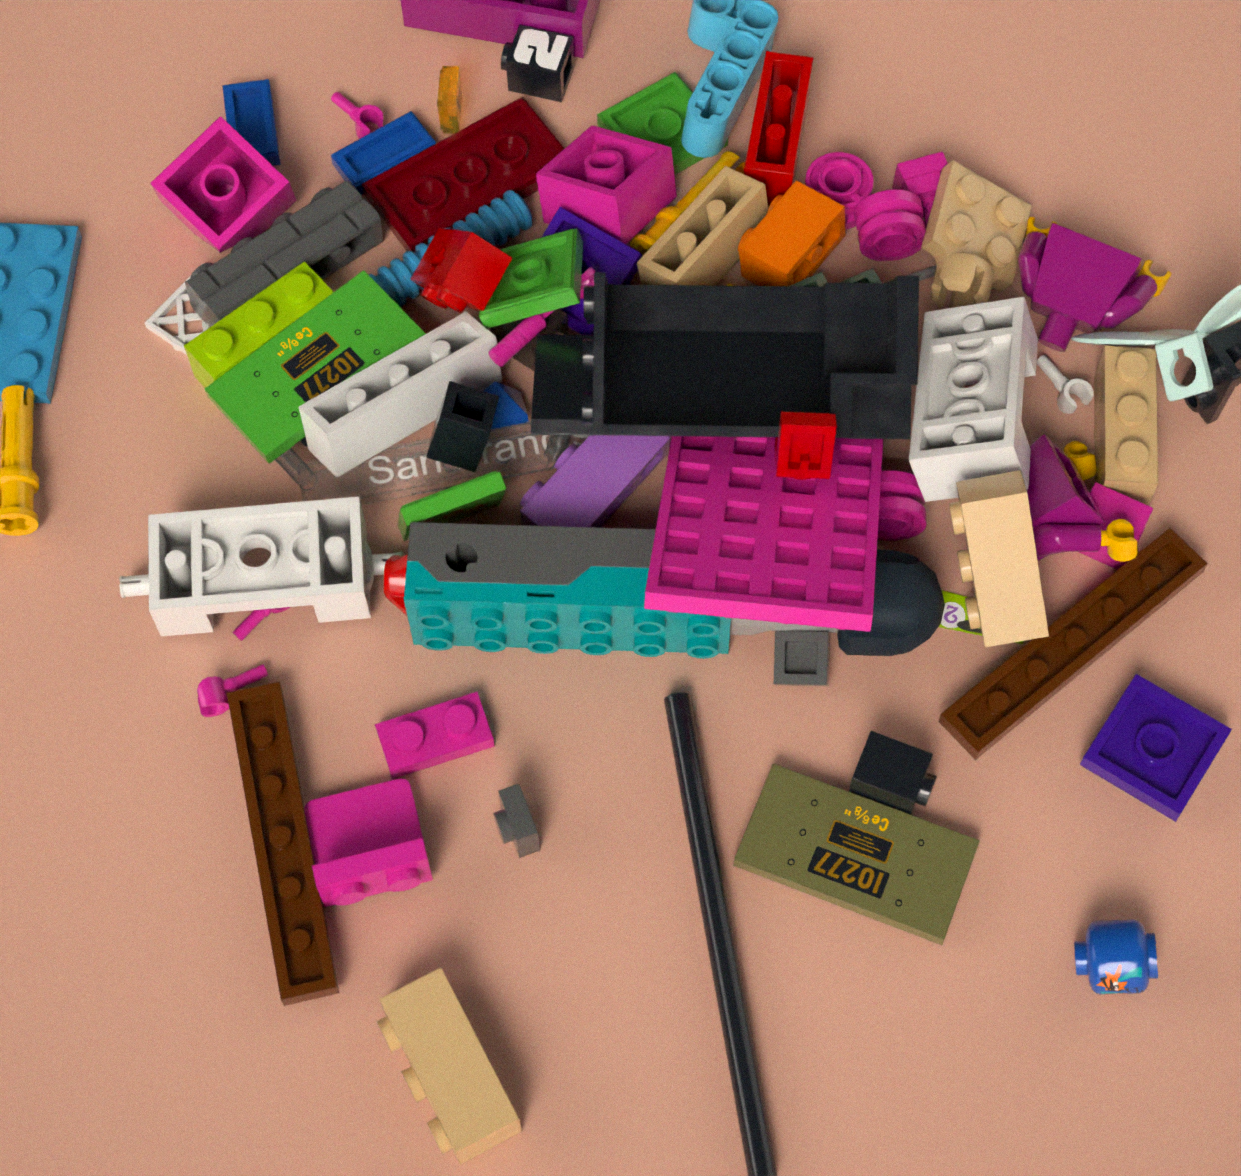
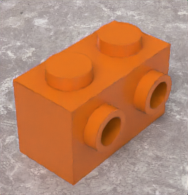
(792, 237)

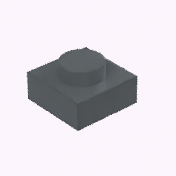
(801, 658)
(516, 822)

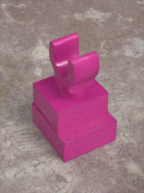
(921, 178)

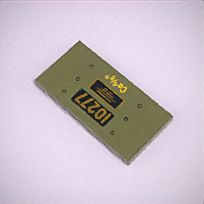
(856, 853)

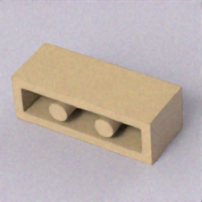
(707, 234)
(1126, 422)
(999, 559)
(448, 1067)

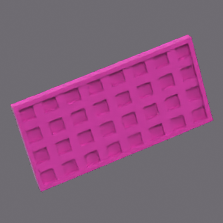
(765, 544)

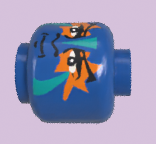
(1117, 957)

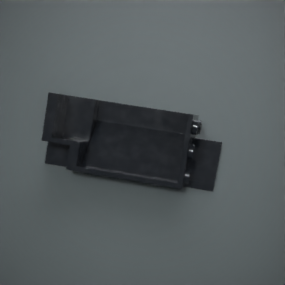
(732, 360)

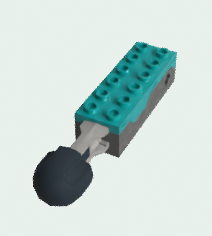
(588, 594)

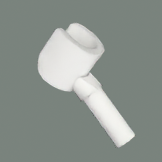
(1065, 387)

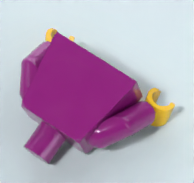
(1081, 282)
(1063, 509)

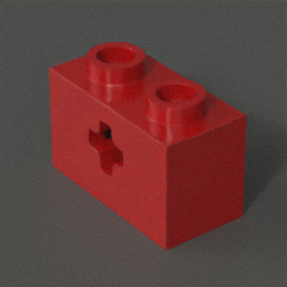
(460, 270)

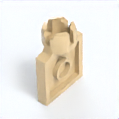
(973, 236)

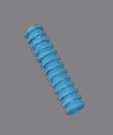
(491, 223)

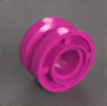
(841, 173)
(890, 225)
(900, 507)

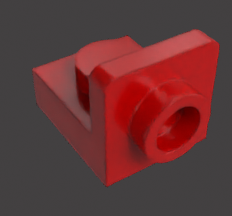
(805, 445)

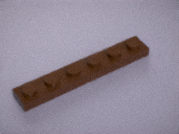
(1073, 643)
(282, 844)

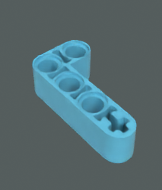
(739, 37)

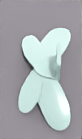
(1170, 340)

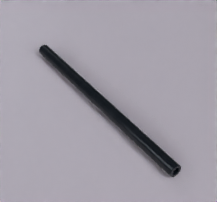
(720, 938)

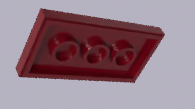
(463, 173)

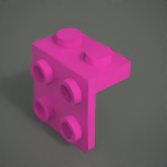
(366, 842)

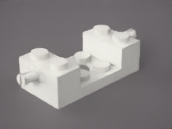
(975, 428)
(314, 560)

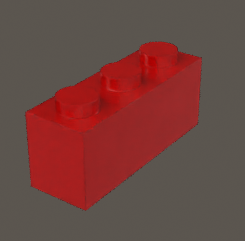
(779, 121)

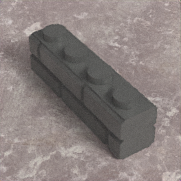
(323, 234)

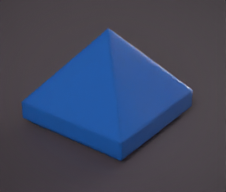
(510, 406)

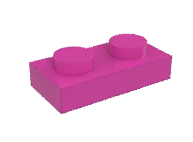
(434, 735)

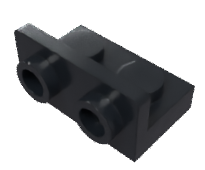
(1224, 362)

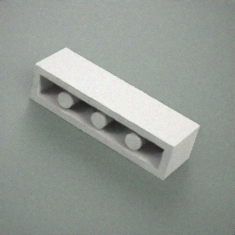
(397, 394)

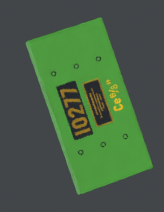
(307, 358)

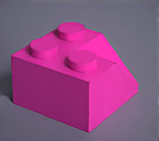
(609, 181)
(223, 188)

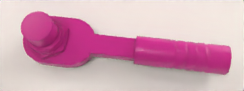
(528, 329)

